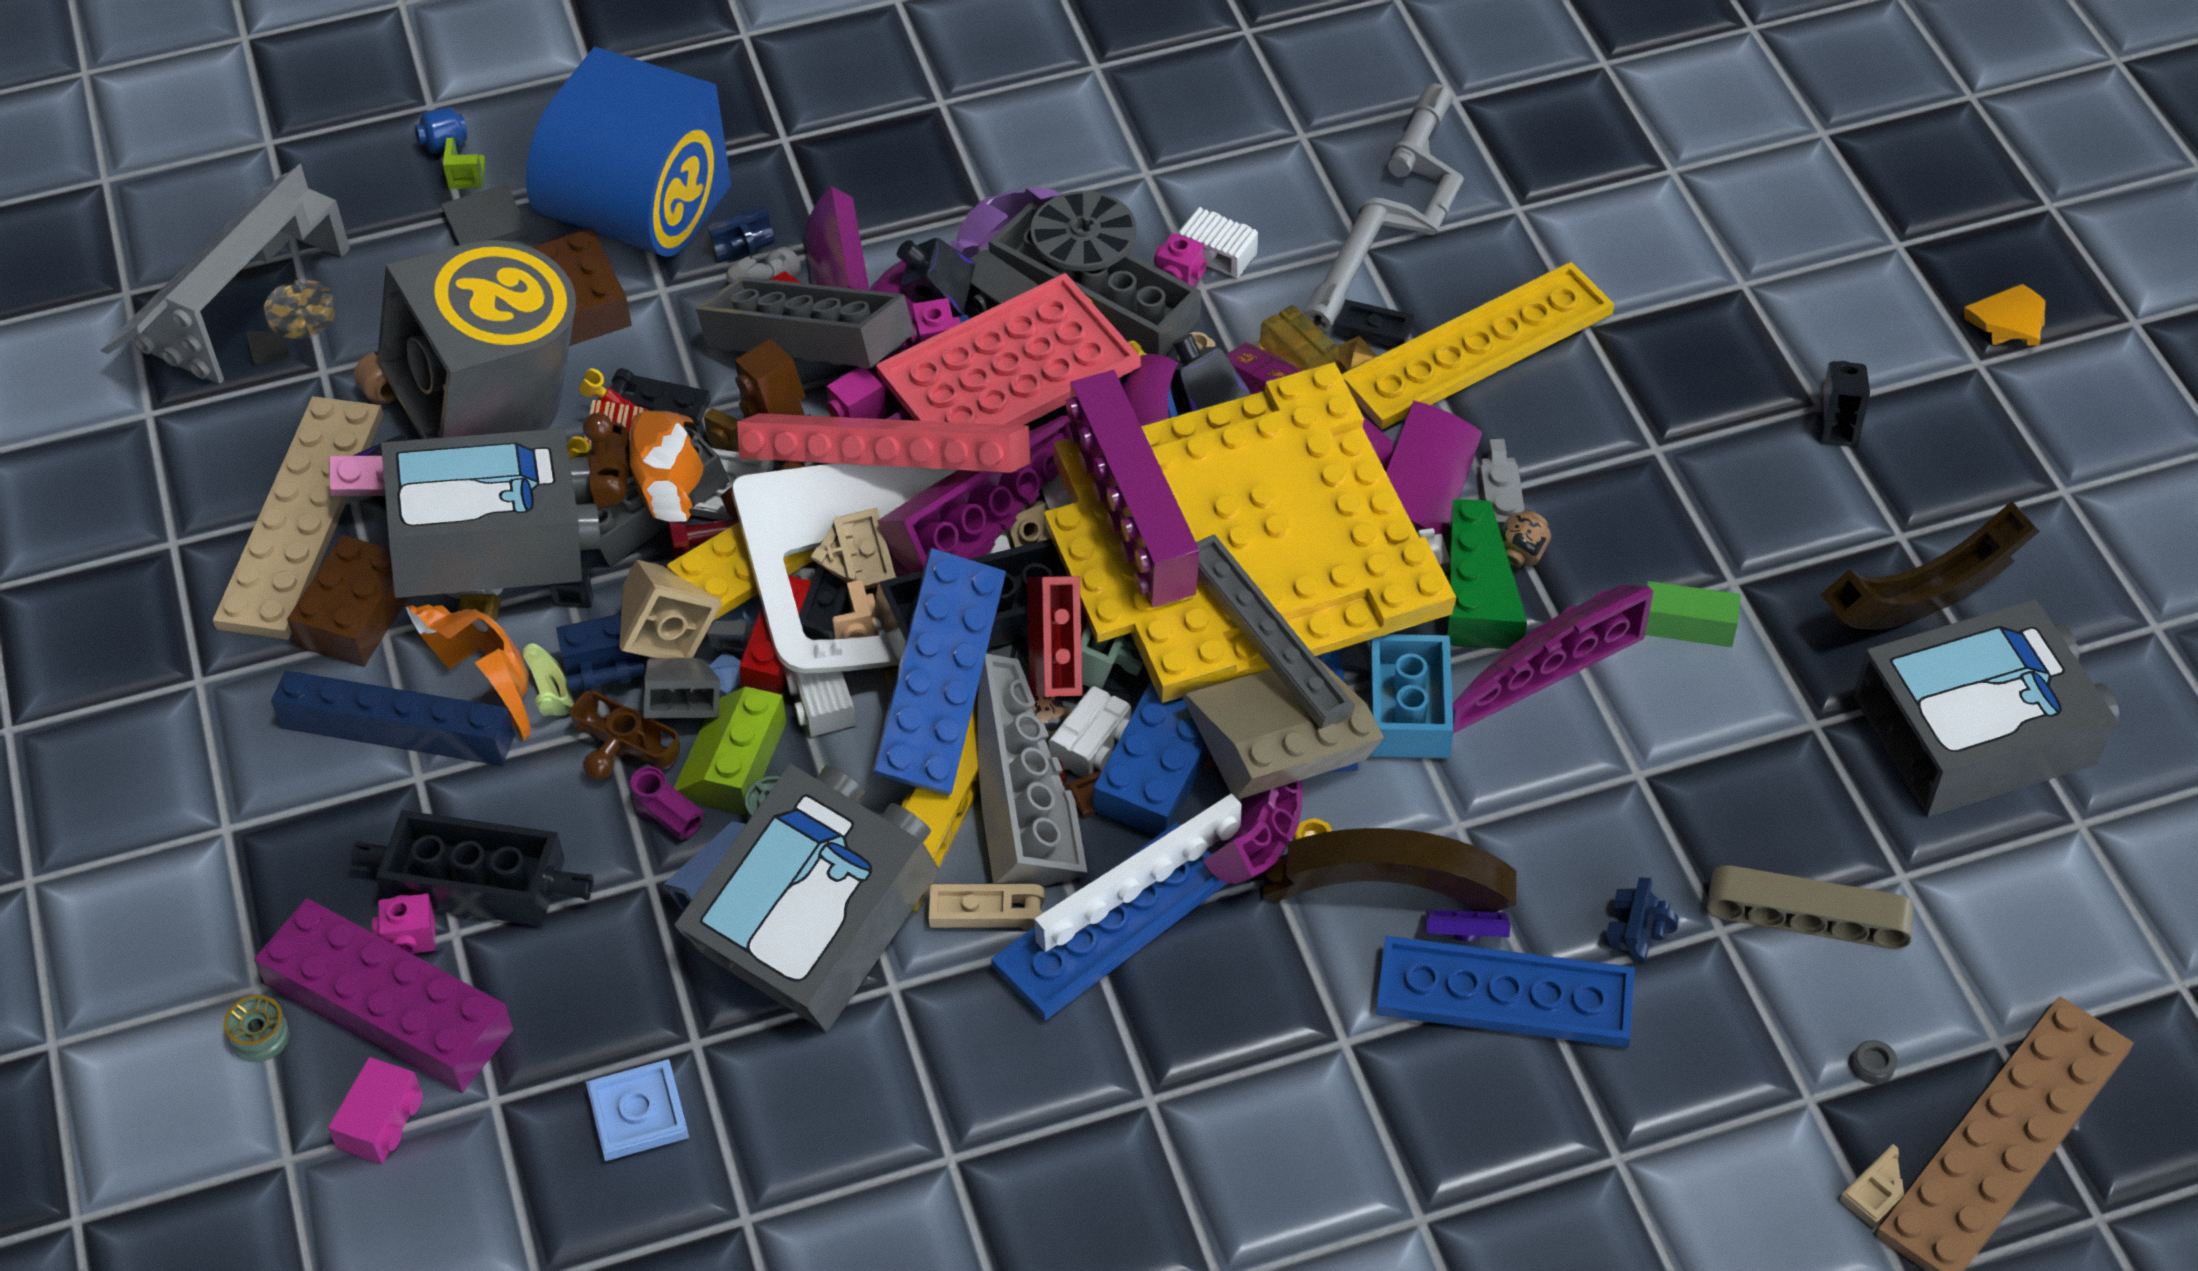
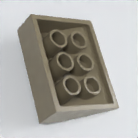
(1269, 739)

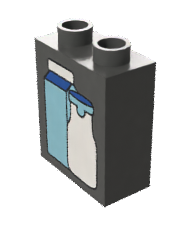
(486, 512)
(1985, 706)
(811, 893)

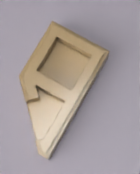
(1876, 1190)

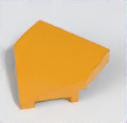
(2010, 315)

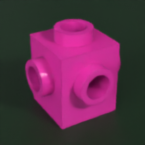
(1181, 258)
(931, 319)
(407, 923)

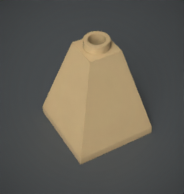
(663, 613)

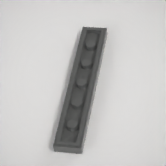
(1271, 634)

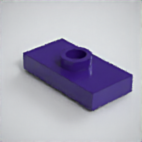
(1467, 925)

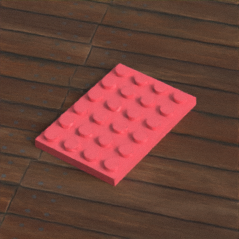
(1009, 359)

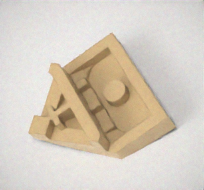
(856, 549)

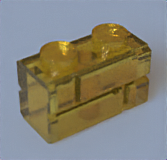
(1297, 340)

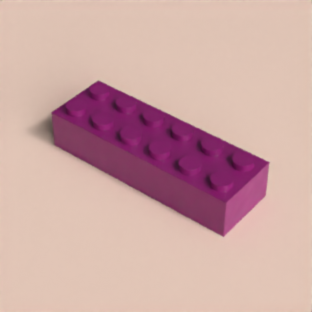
(1132, 489)
(384, 995)

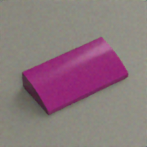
(835, 243)
(1432, 464)

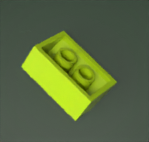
(733, 749)

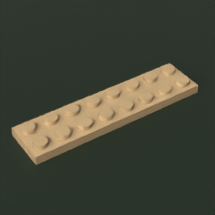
(295, 520)

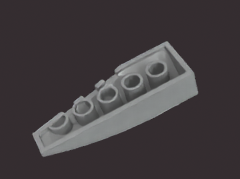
(1025, 808)

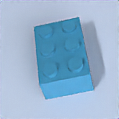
(1412, 695)

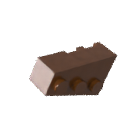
(769, 382)

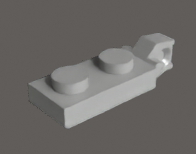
(1501, 482)

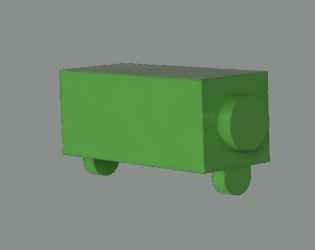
(1693, 614)

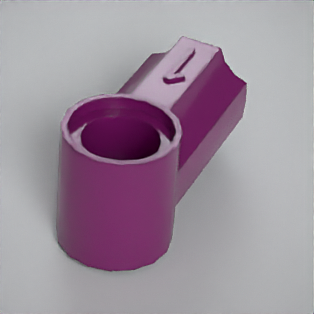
(665, 804)

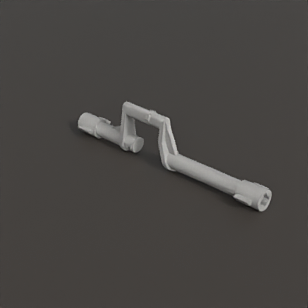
(1407, 155)

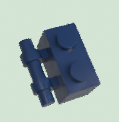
(594, 656)

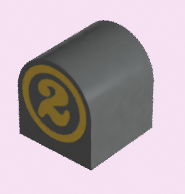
(477, 338)

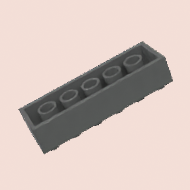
(1131, 294)
(807, 320)

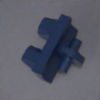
(741, 233)
(1647, 920)

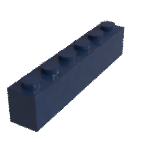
(393, 717)

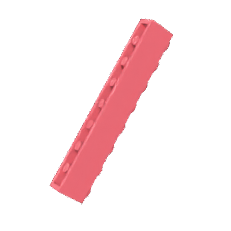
(884, 442)

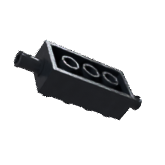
(473, 867)

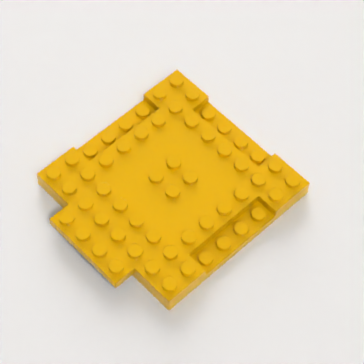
(1295, 504)

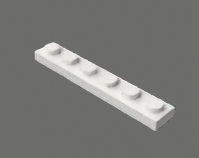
(1132, 876)

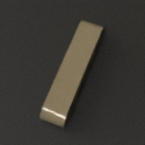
(1811, 907)

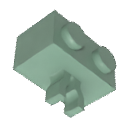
(1100, 657)

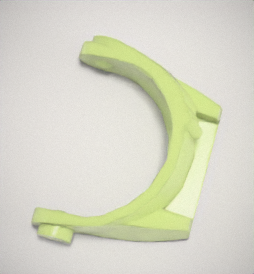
(546, 673)

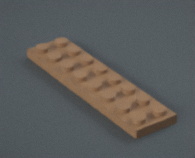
(2005, 1140)

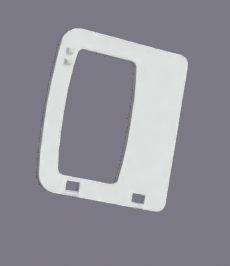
(793, 513)

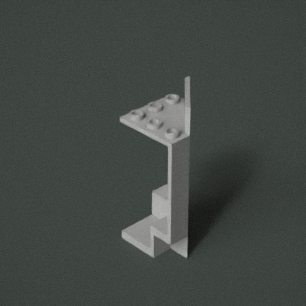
(172, 320)

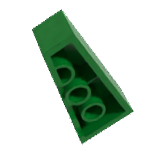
(1481, 577)

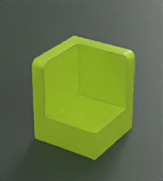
(463, 170)

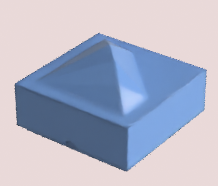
(728, 672)

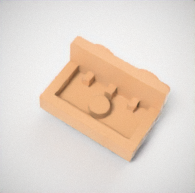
(861, 619)

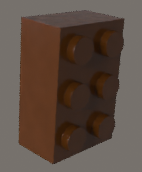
(599, 296)
(348, 603)

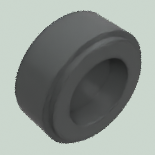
(1874, 1062)

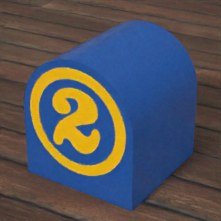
(630, 153)

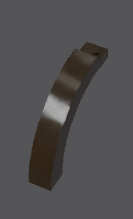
(1934, 585)
(1393, 857)

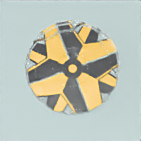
(300, 309)

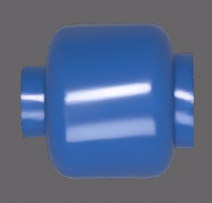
(439, 125)

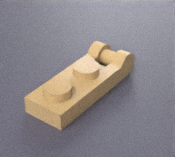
(984, 905)

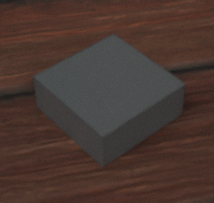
(729, 635)

